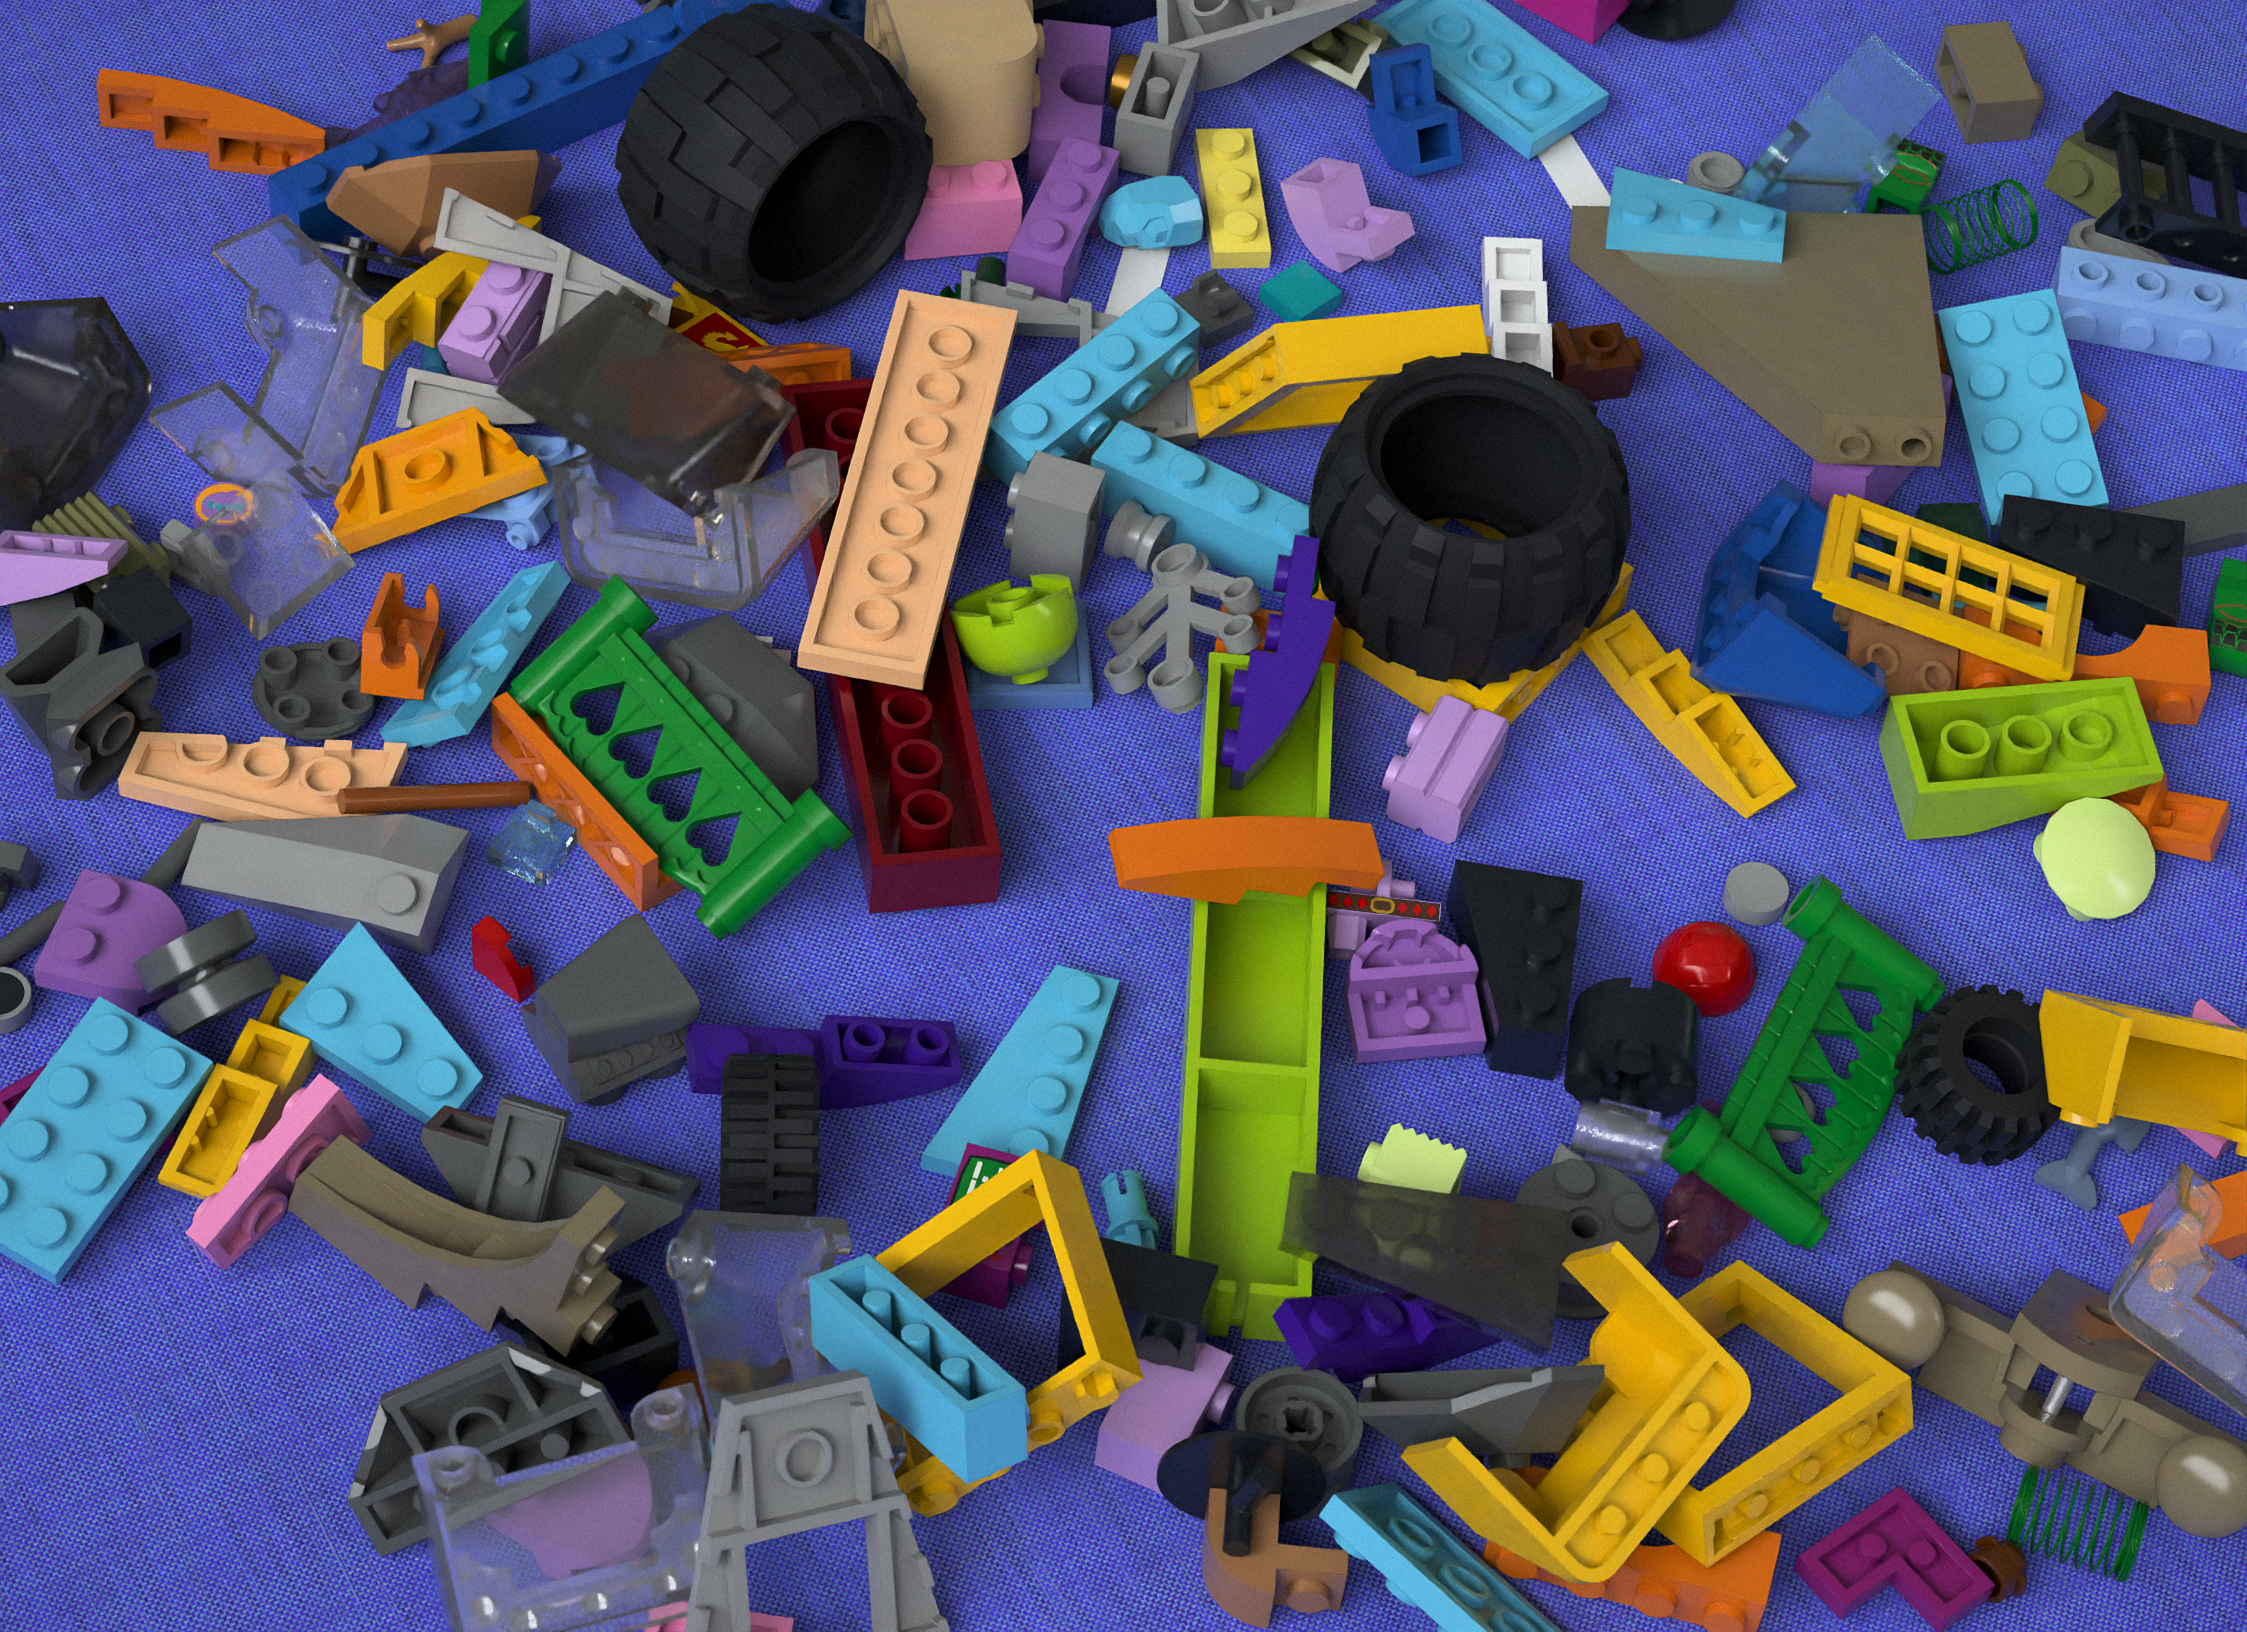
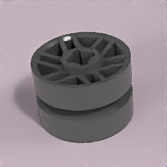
(206, 973)
(1311, 1412)

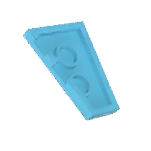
(1690, 221)
(381, 1031)

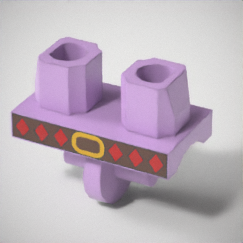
(1362, 910)

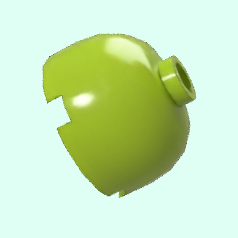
(1017, 628)

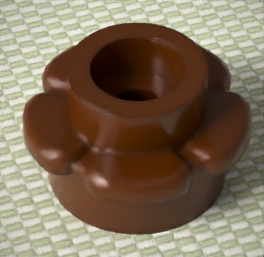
(2003, 1565)

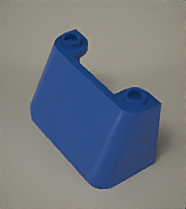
(1764, 625)

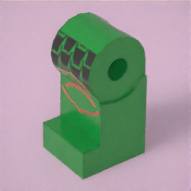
(1910, 181)
(2228, 619)

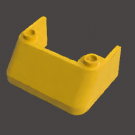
(2143, 1066)
(1666, 1417)

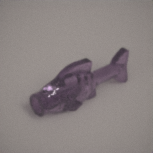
(413, 94)

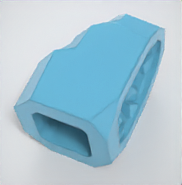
(1152, 214)

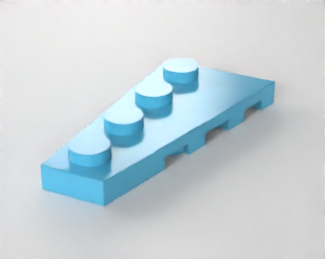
(479, 660)
(1035, 1077)

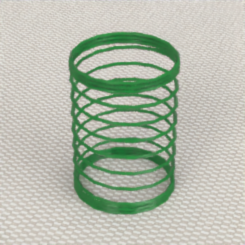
(1955, 232)
(2131, 1541)

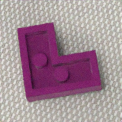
(1899, 1547)

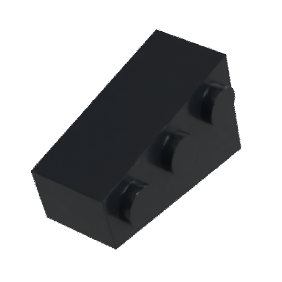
(2120, 557)

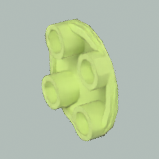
(2096, 859)

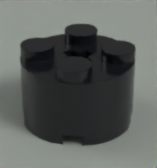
(1634, 1046)

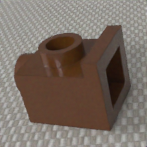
(1595, 359)

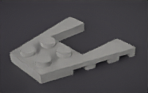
(486, 234)
(1166, 414)
(796, 1464)

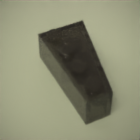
(1451, 1253)

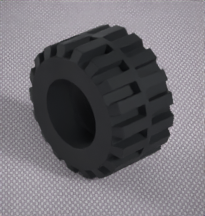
(1947, 1096)
(770, 1134)

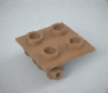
(1909, 659)

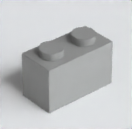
(1155, 109)
(1055, 518)

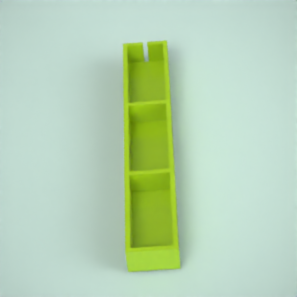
(1252, 1029)

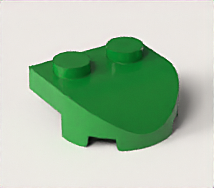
(498, 40)

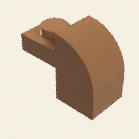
(1272, 1572)

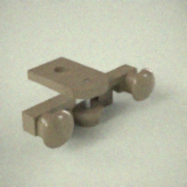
(1990, 1360)

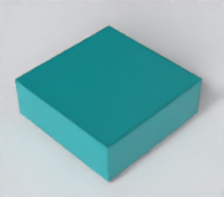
(1300, 294)

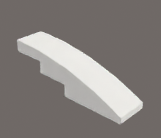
(1516, 301)

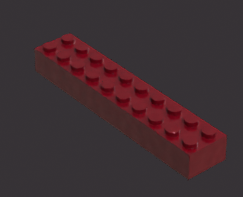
(903, 751)

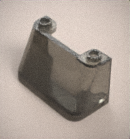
(650, 401)
(65, 402)

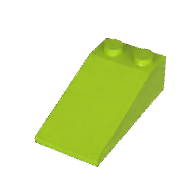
(2012, 752)

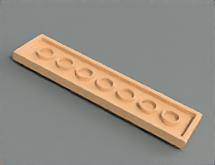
(908, 491)

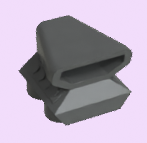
(81, 702)
(613, 1015)

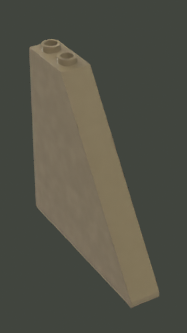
(1819, 346)

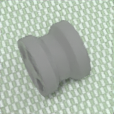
(1138, 535)

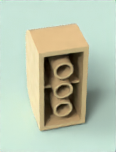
(966, 68)

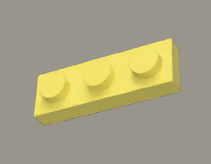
(1232, 198)

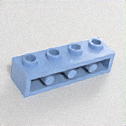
(2152, 308)

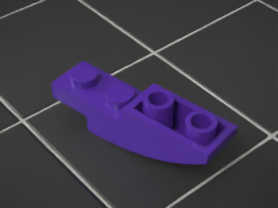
(1279, 682)
(857, 1056)
(1372, 1335)

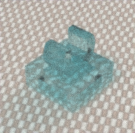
(532, 844)

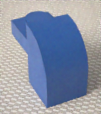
(1406, 120)

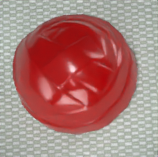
(1708, 965)

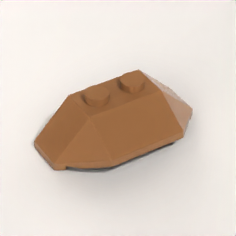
(403, 197)

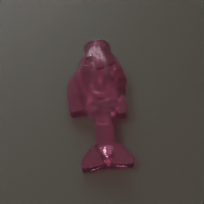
(1698, 1221)

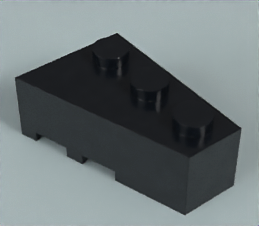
(1524, 948)

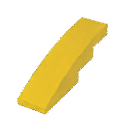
(423, 304)
(1695, 725)
(240, 1099)

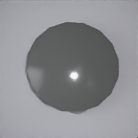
(313, 689)

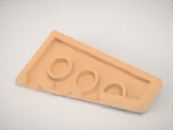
(254, 779)

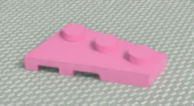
(267, 1171)

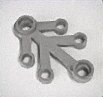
(1176, 578)

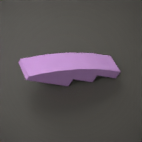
(48, 563)

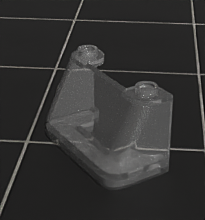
(664, 555)
(2184, 1294)
(749, 1302)
(576, 1539)

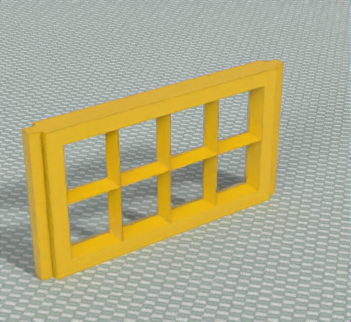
(1841, 549)

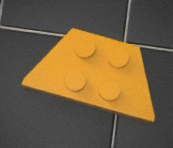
(430, 477)

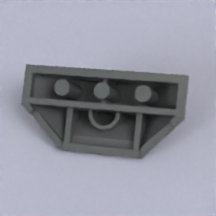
(750, 694)
(651, 1192)
(498, 1401)
(1487, 1410)

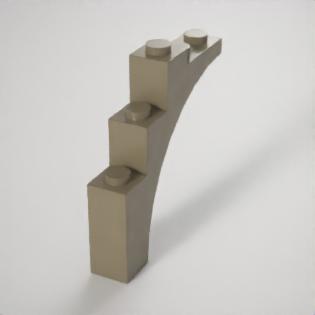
(482, 1264)

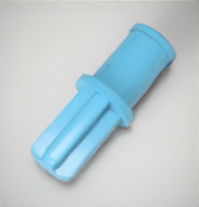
(1129, 1211)

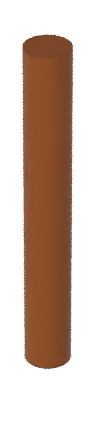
(433, 797)

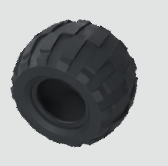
(773, 163)
(1484, 447)

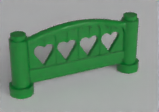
(772, 835)
(1734, 1147)

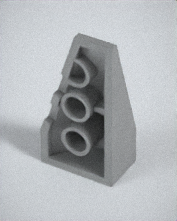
(1246, 34)
(336, 871)

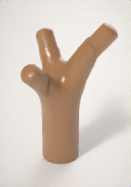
(434, 37)

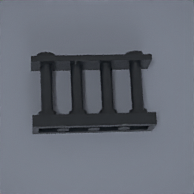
(2184, 148)

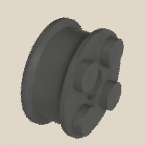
(1601, 1210)

